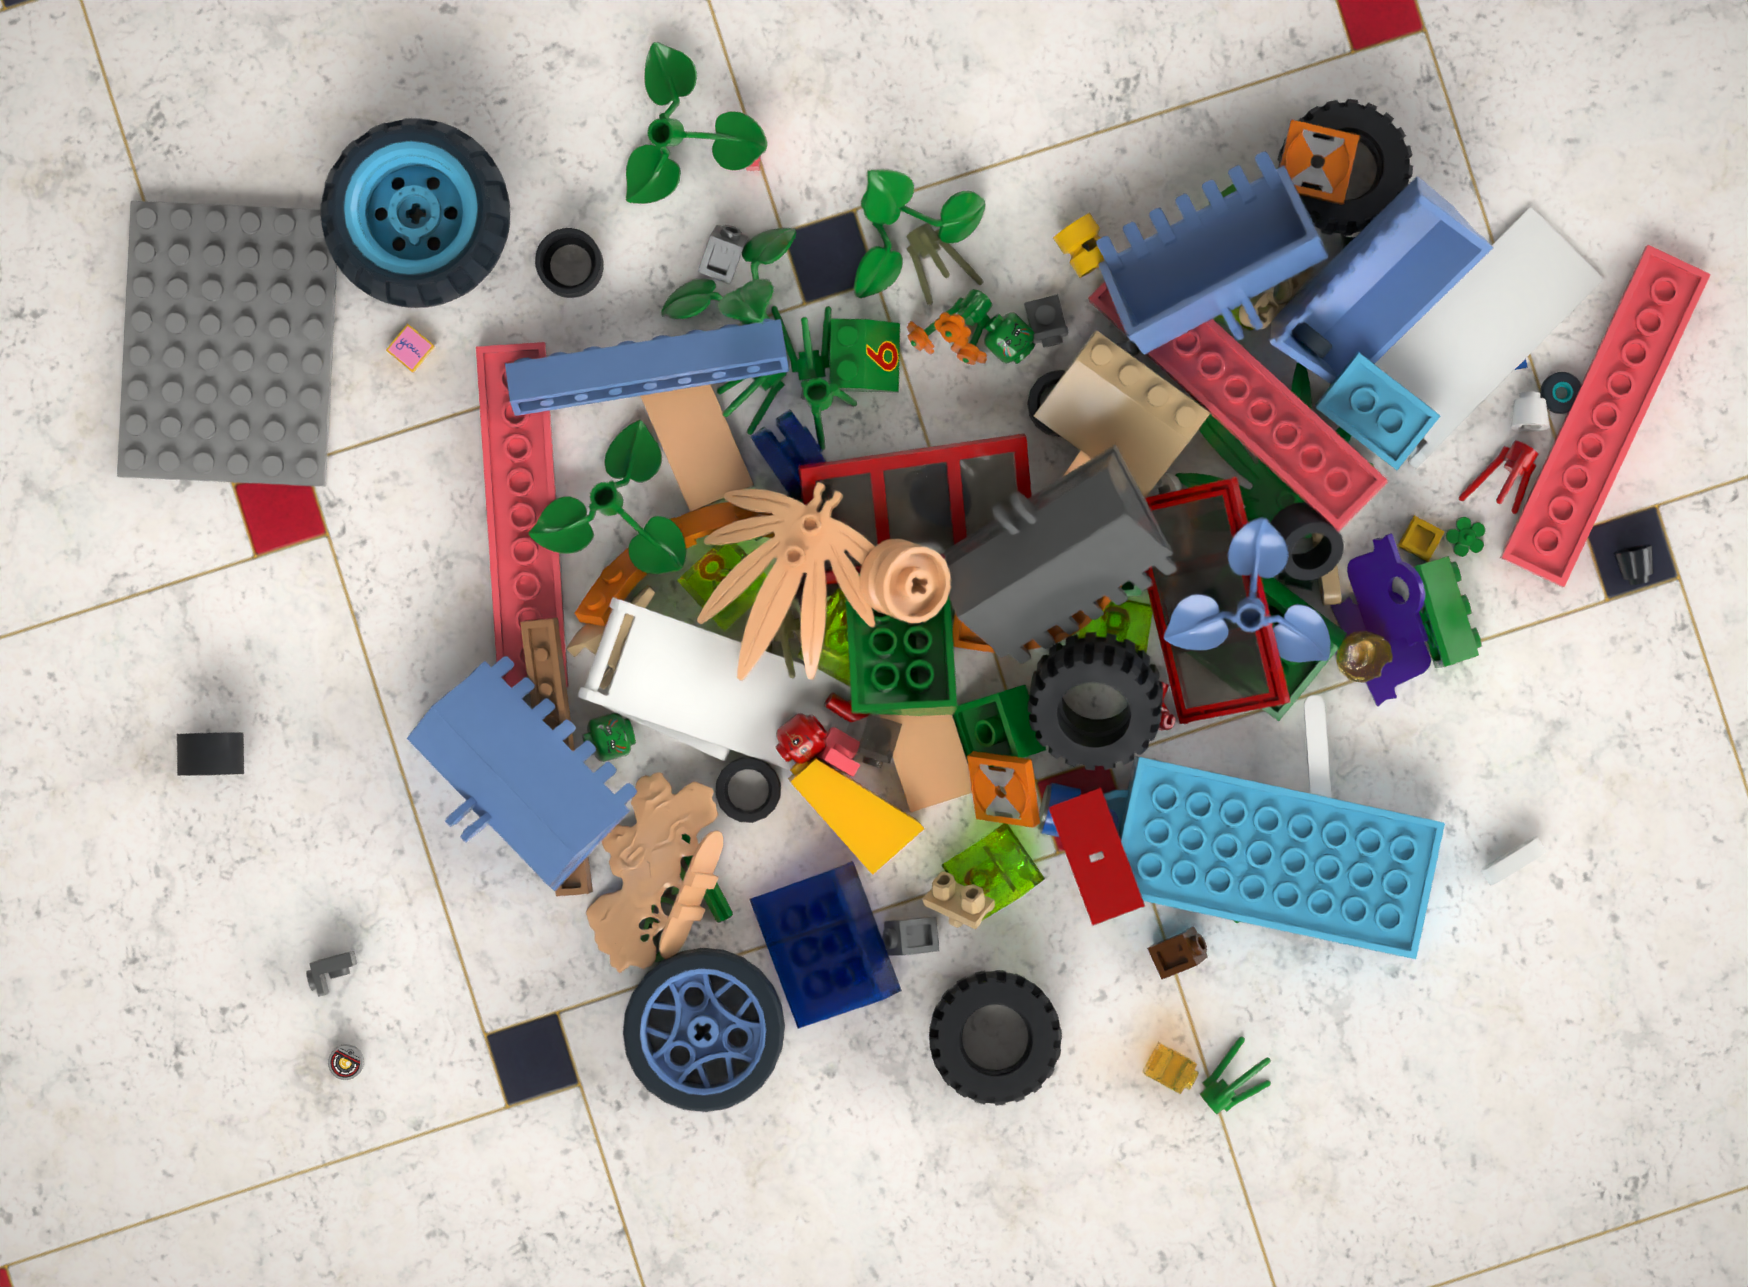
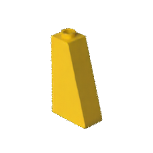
(859, 817)

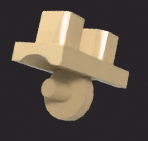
(959, 903)

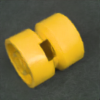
(1076, 235)

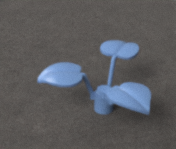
(1261, 552)

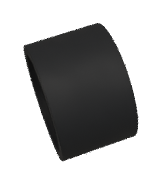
(551, 244)
(1298, 521)
(210, 754)

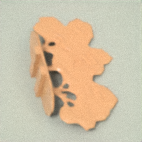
(648, 863)

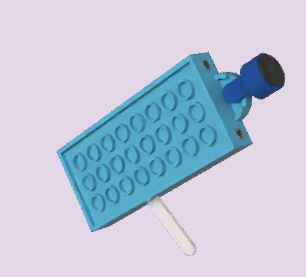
(1273, 850)

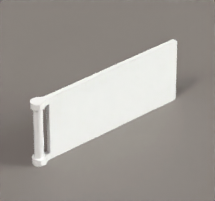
(1489, 323)
(691, 684)

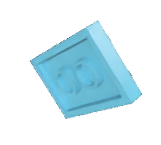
(1377, 410)

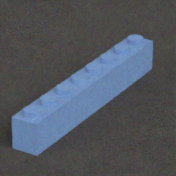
(646, 367)

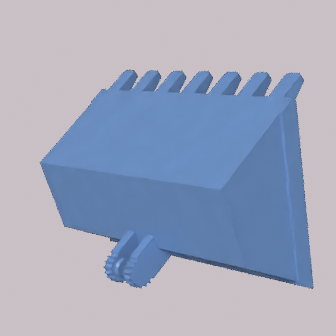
(1210, 257)
(1382, 281)
(520, 772)

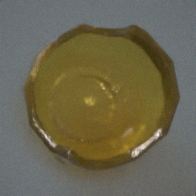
(1363, 656)

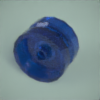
(794, 450)

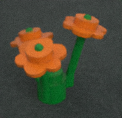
(952, 328)

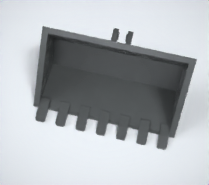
(1056, 557)

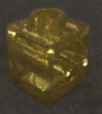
(1171, 1068)

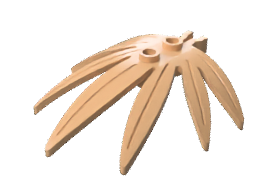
(801, 546)

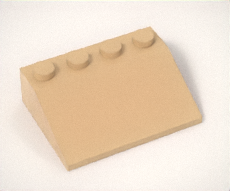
(1119, 401)

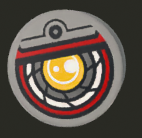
(346, 1062)

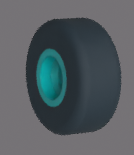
(1312, 339)
(1549, 388)

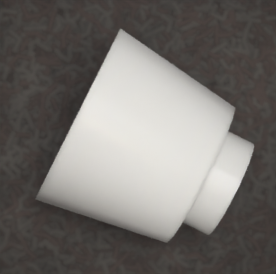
(1530, 412)

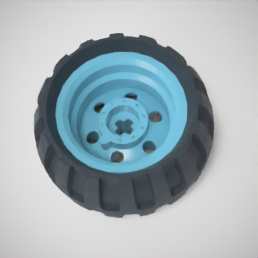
(363, 183)

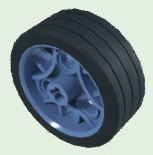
(666, 1077)

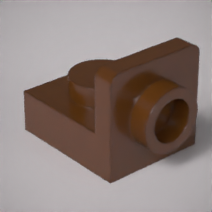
(1178, 953)

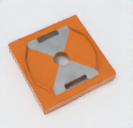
(1337, 158)
(1019, 803)

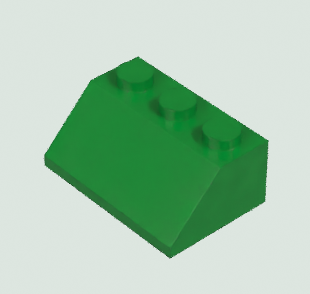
(1446, 614)

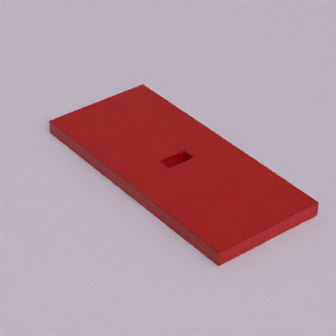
(1105, 884)

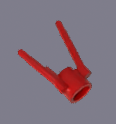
(1519, 462)

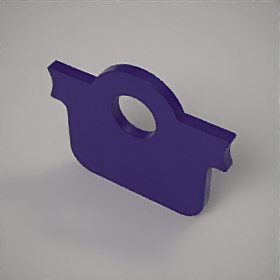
(1372, 581)
(1406, 661)

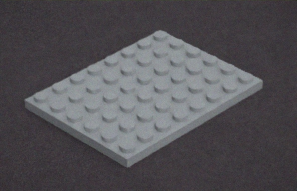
(227, 345)

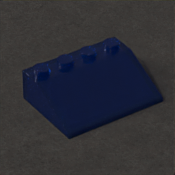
(825, 945)

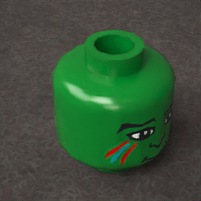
(1009, 338)
(611, 736)

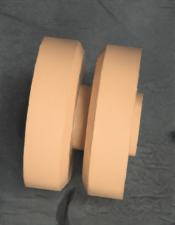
(905, 580)

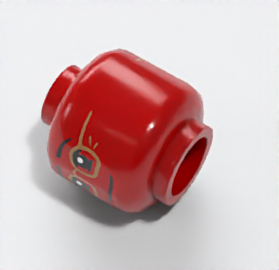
(801, 738)

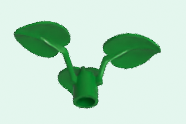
(648, 170)
(882, 204)
(745, 303)
(565, 521)

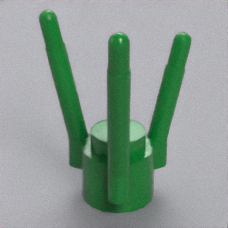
(810, 363)
(764, 382)
(819, 398)
(1221, 1094)

